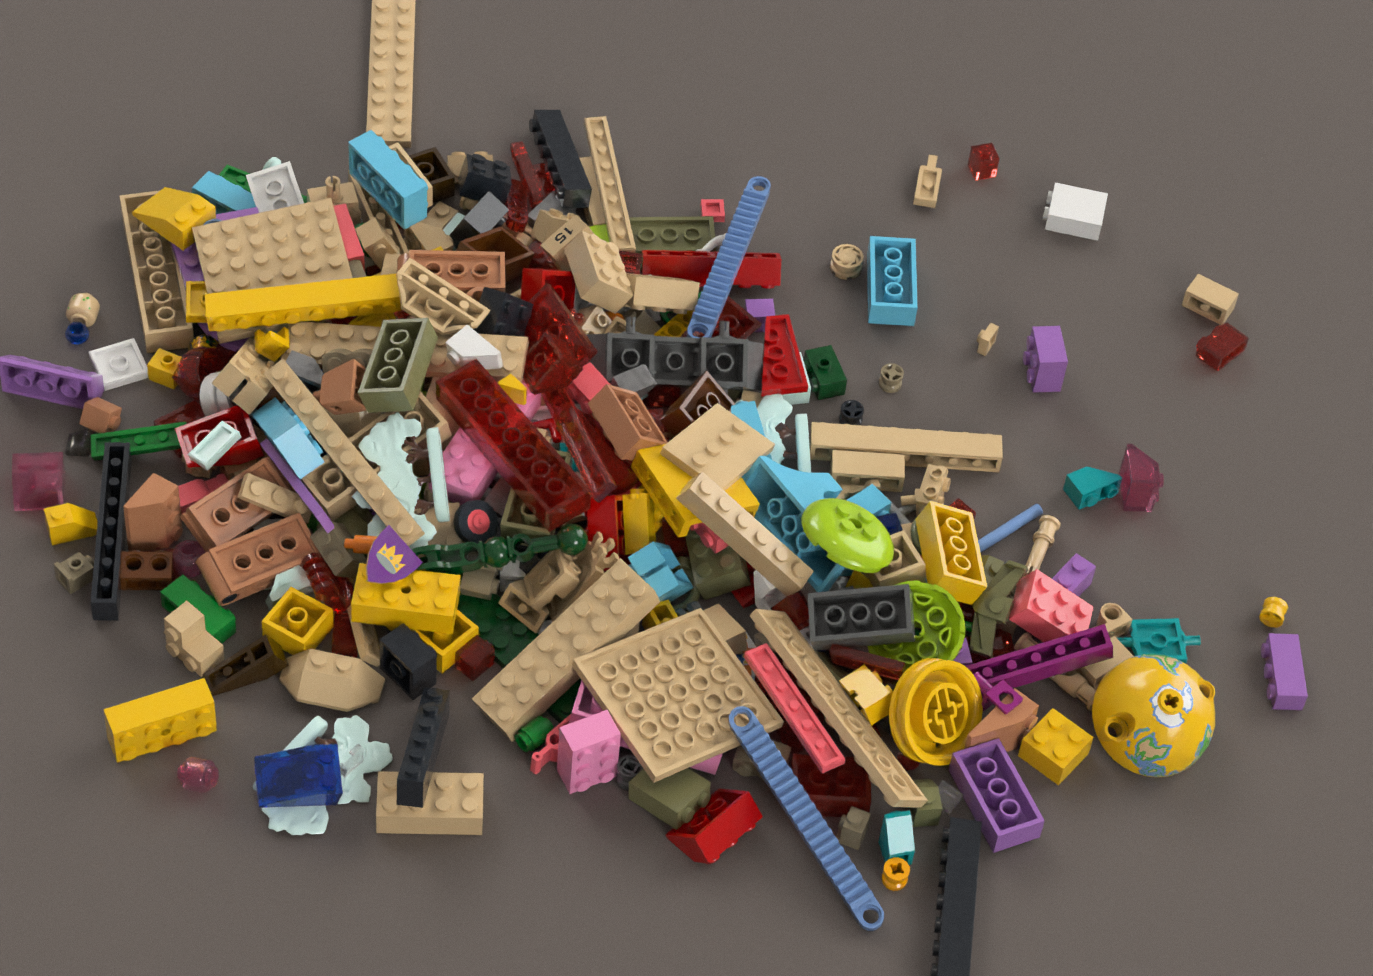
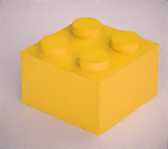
(298, 622)
(1055, 746)

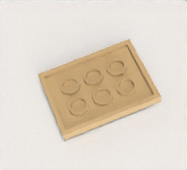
(717, 446)

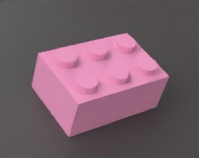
(588, 752)

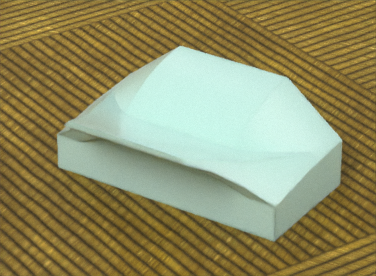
(294, 578)

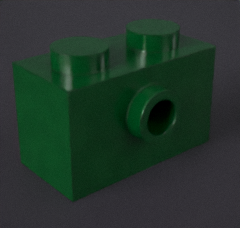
(825, 372)

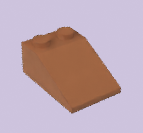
(1007, 727)

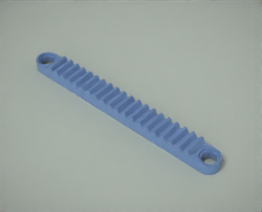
(729, 258)
(806, 818)

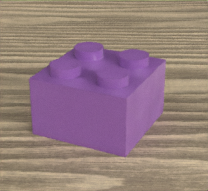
(1045, 359)

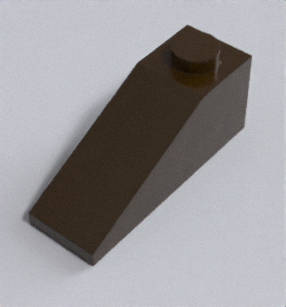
(248, 666)

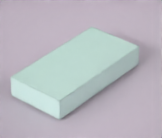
(214, 445)

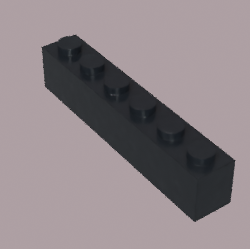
(560, 159)
(423, 747)

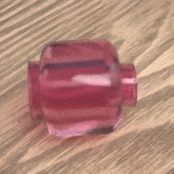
(185, 558)
(198, 774)

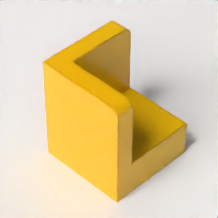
(272, 344)

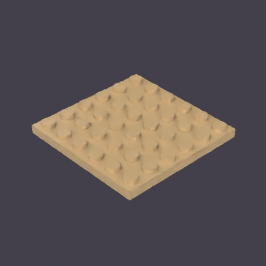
(270, 251)
(674, 693)

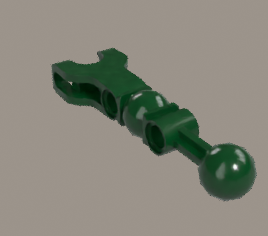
(498, 551)

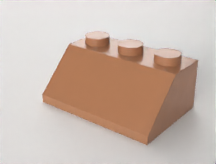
(625, 421)
(153, 515)

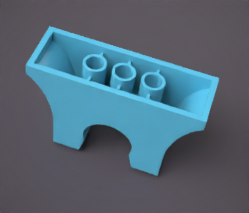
(782, 500)

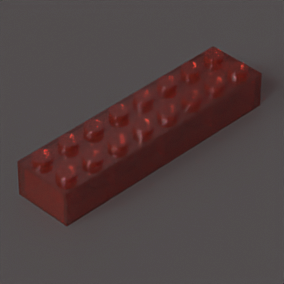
(513, 445)

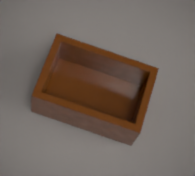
(500, 240)

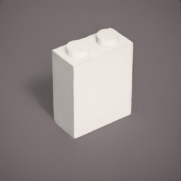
(1075, 211)

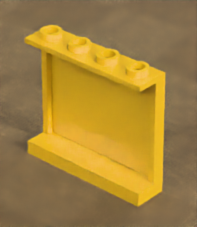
(665, 482)

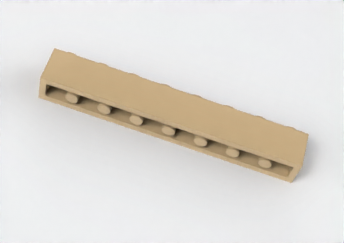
(918, 446)

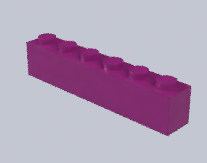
(1047, 658)

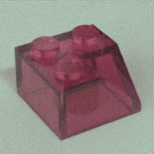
(38, 480)
(1139, 480)

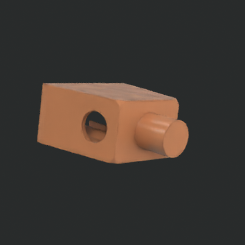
(341, 388)

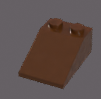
(694, 403)

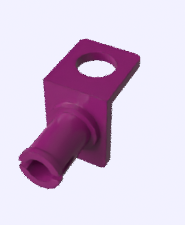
(992, 694)

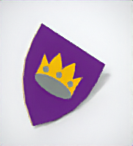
(390, 558)

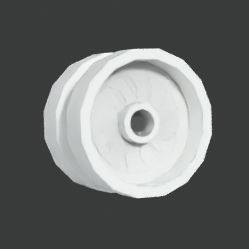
(214, 400)

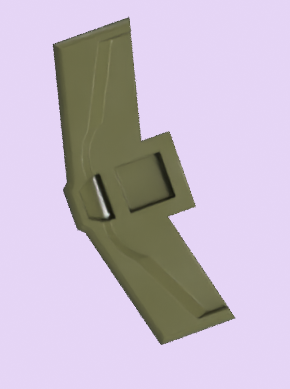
(994, 607)

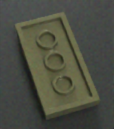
(672, 233)

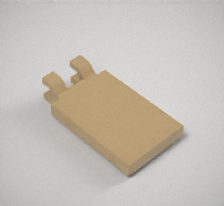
(591, 563)

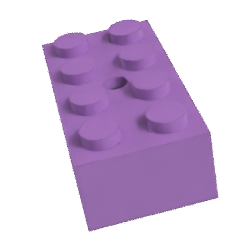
(996, 795)

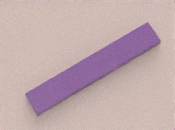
(297, 485)

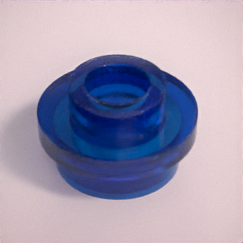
(77, 333)

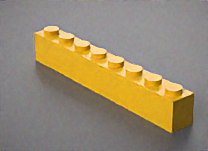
(302, 302)

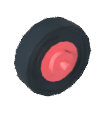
(475, 521)

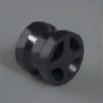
(854, 409)

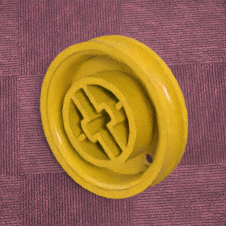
(934, 705)

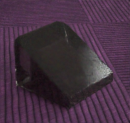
(79, 443)

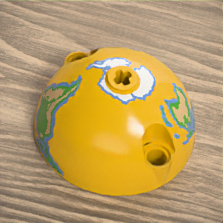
(1159, 736)

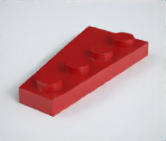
(782, 362)

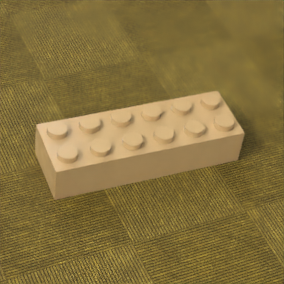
(333, 488)

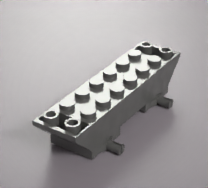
(681, 360)

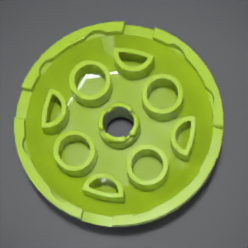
(848, 534)
(940, 625)

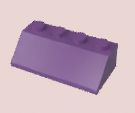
(49, 381)

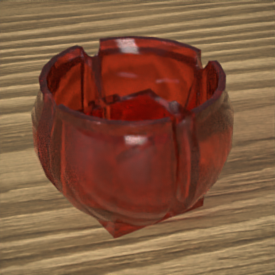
(195, 366)

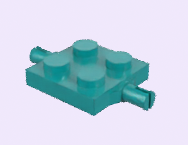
(1159, 637)

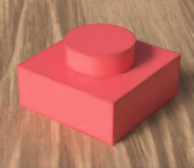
(713, 208)

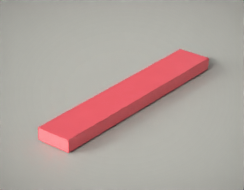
(794, 708)

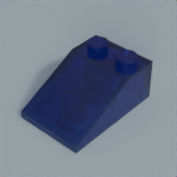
(299, 777)

